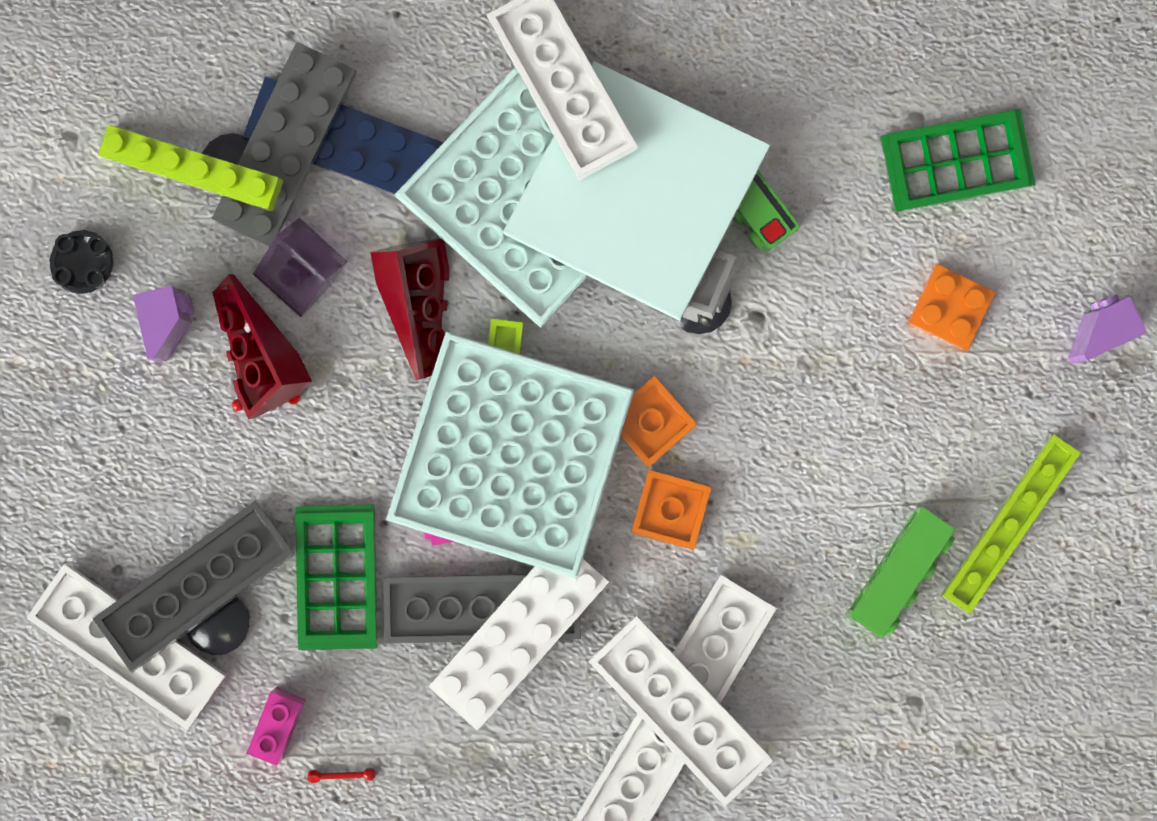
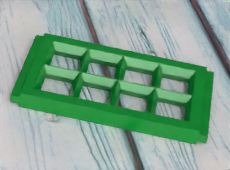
(898, 172)
(338, 638)

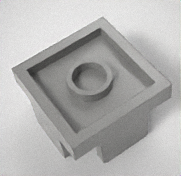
(713, 288)

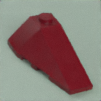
(413, 293)
(264, 360)

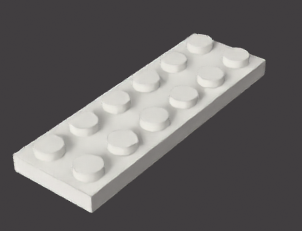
(563, 84)
(515, 640)
(172, 682)
(680, 710)

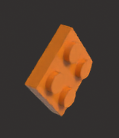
(951, 307)
(654, 422)
(671, 509)

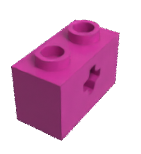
(276, 726)

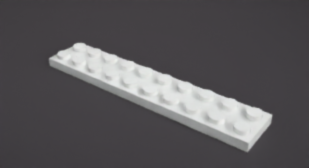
(714, 654)

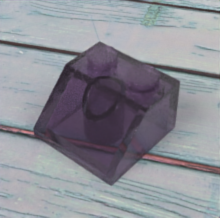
(299, 266)

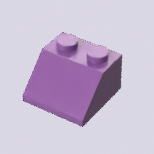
(163, 320)
(1106, 327)

